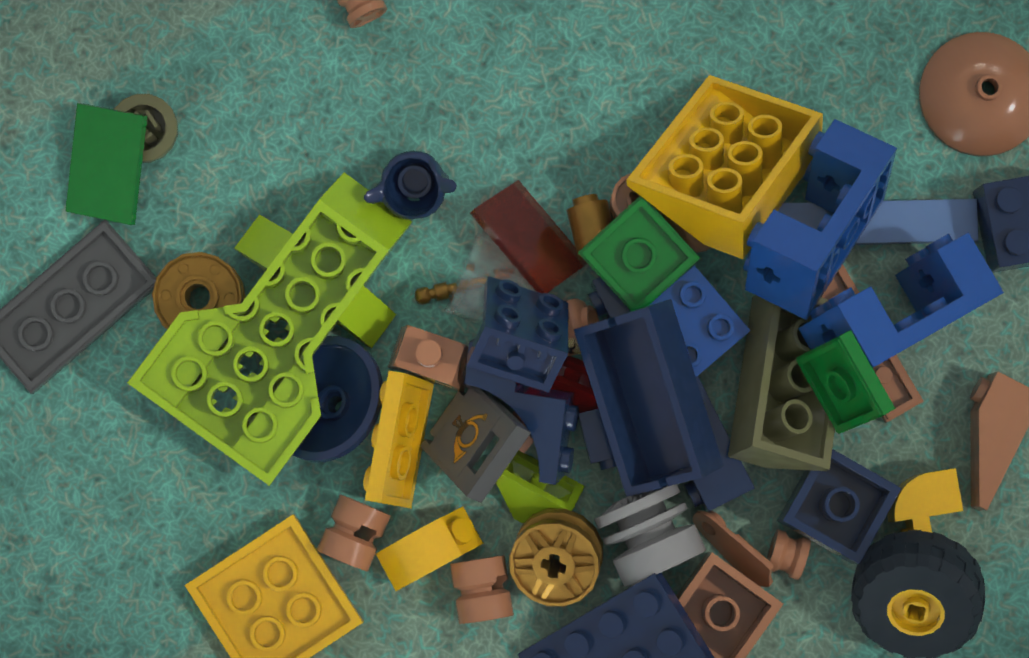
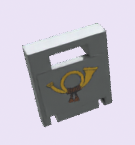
(464, 435)

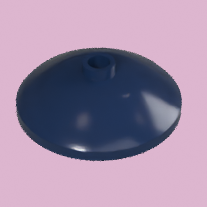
(347, 375)

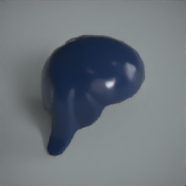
(412, 176)

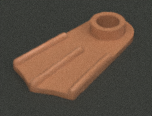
(734, 548)

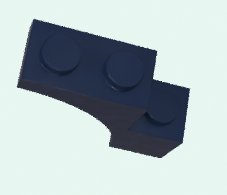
(545, 415)

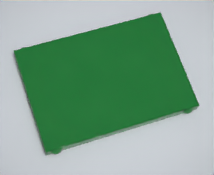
(106, 163)

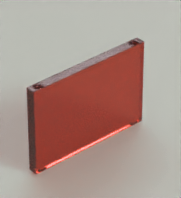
(528, 237)

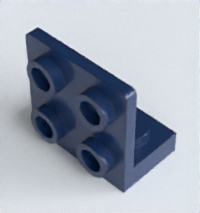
(521, 335)

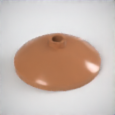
(959, 108)

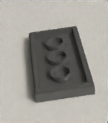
(71, 305)

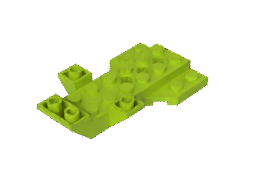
(311, 285)

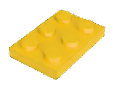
(398, 440)

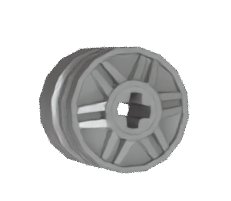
(649, 534)

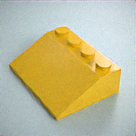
(727, 162)

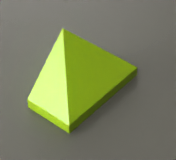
(528, 496)

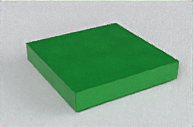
(638, 254)
(845, 382)

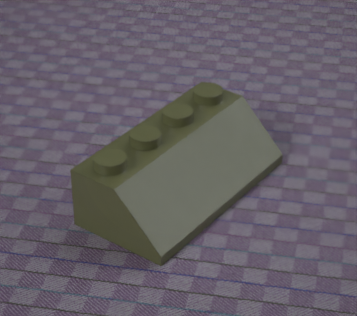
(776, 410)

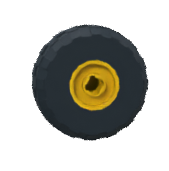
(918, 594)

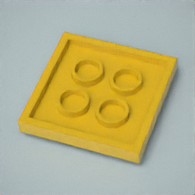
(275, 597)

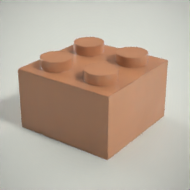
(726, 607)

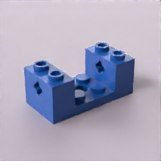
(795, 262)
(942, 285)

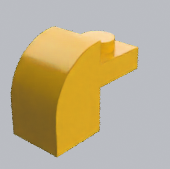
(924, 497)
(429, 548)

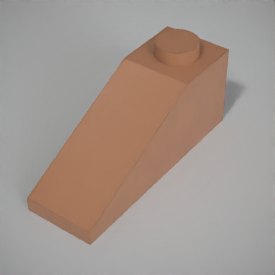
(996, 431)

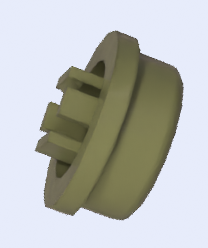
(160, 127)

